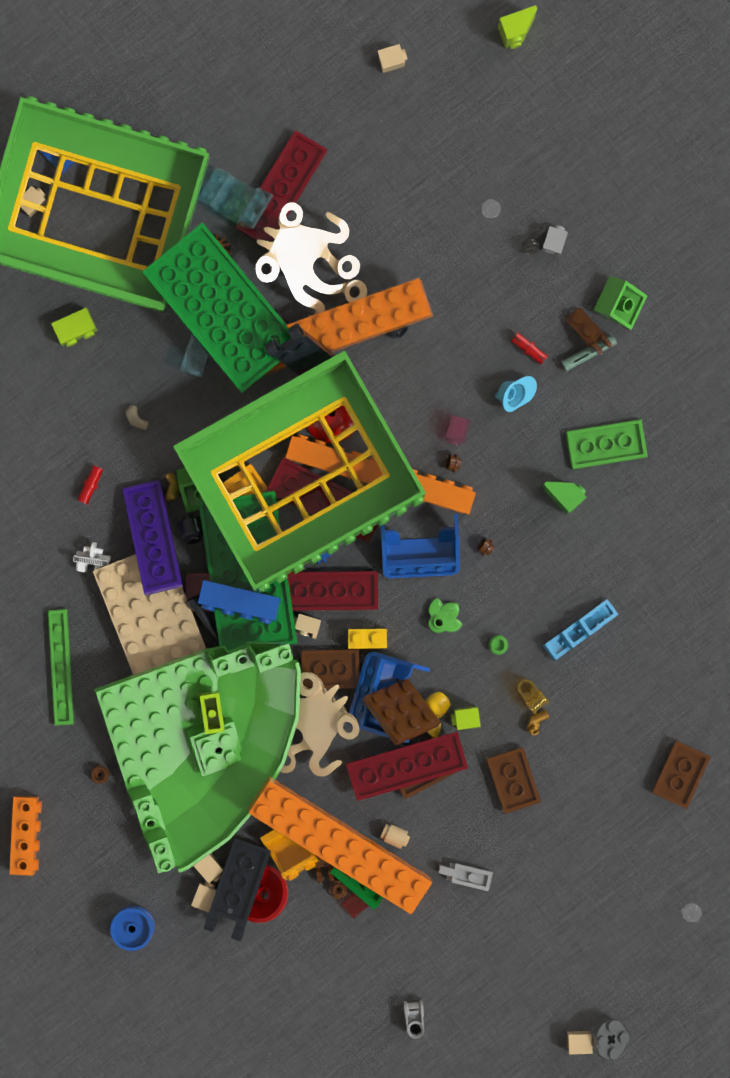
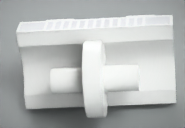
(91, 555)

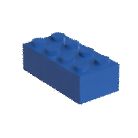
(240, 601)

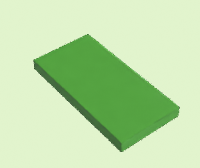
(606, 444)

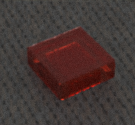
(354, 905)

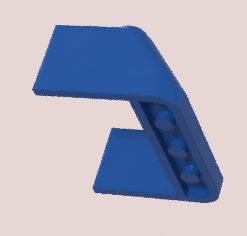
(421, 556)
(377, 673)

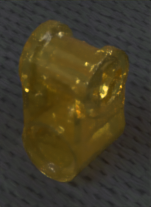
(532, 696)

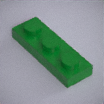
(367, 895)

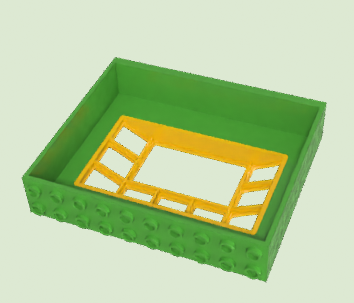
(103, 148)
(269, 422)

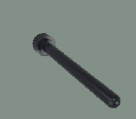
(195, 606)

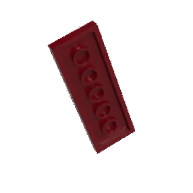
(287, 181)
(293, 477)
(407, 766)

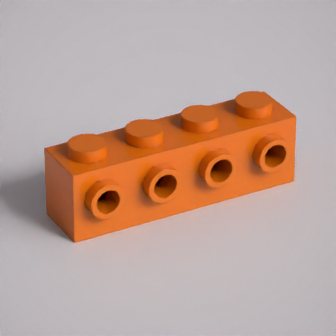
(24, 835)

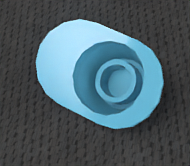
(516, 393)

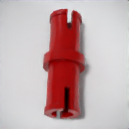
(529, 348)
(90, 484)

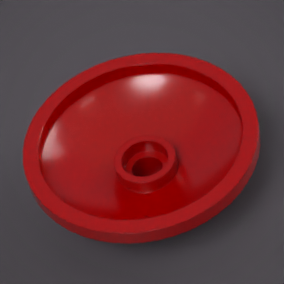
(337, 424)
(277, 889)

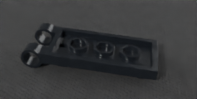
(300, 352)
(238, 886)

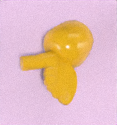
(439, 705)

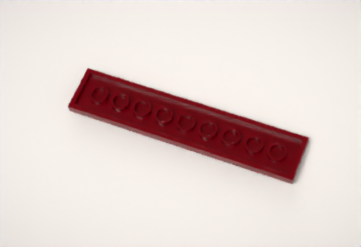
(317, 590)

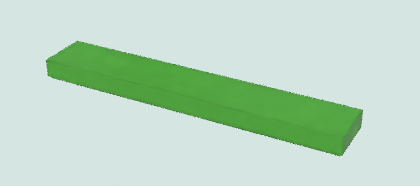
(60, 667)

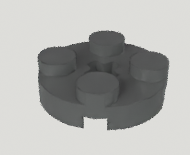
(618, 1039)

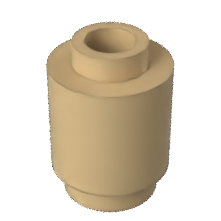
(395, 836)

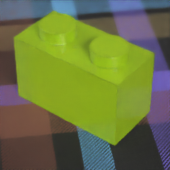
(74, 327)
(211, 712)
(466, 718)

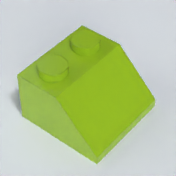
(515, 26)

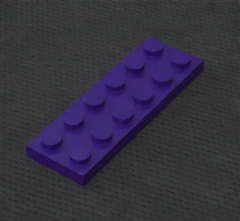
(152, 537)

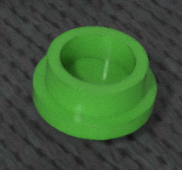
(498, 645)

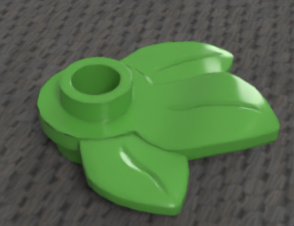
(445, 614)

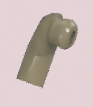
(133, 418)

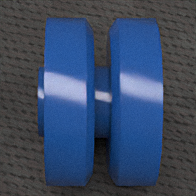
(131, 939)

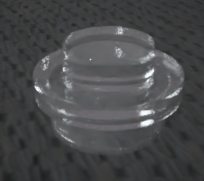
(491, 209)
(691, 912)

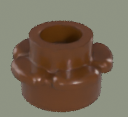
(453, 463)
(485, 547)
(99, 779)
(338, 894)

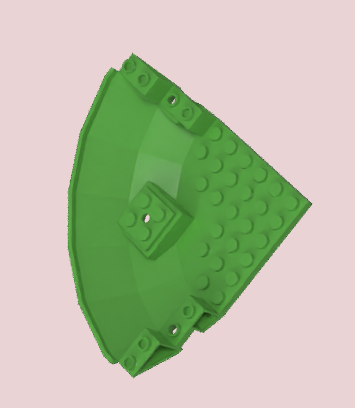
(172, 765)

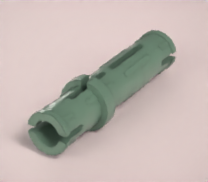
(585, 354)

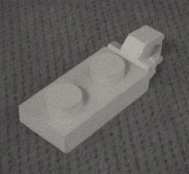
(467, 875)

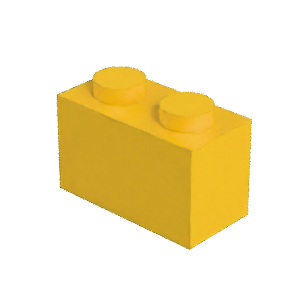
(367, 638)

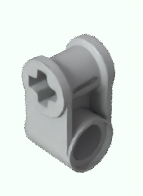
(414, 1016)

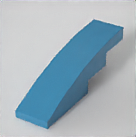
(580, 630)

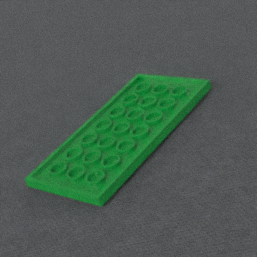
(219, 306)
(226, 570)

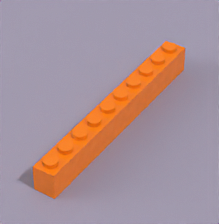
(327, 459)

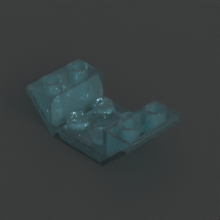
(234, 198)

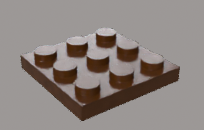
(401, 711)

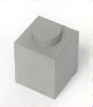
(555, 240)

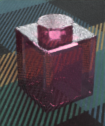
(457, 430)

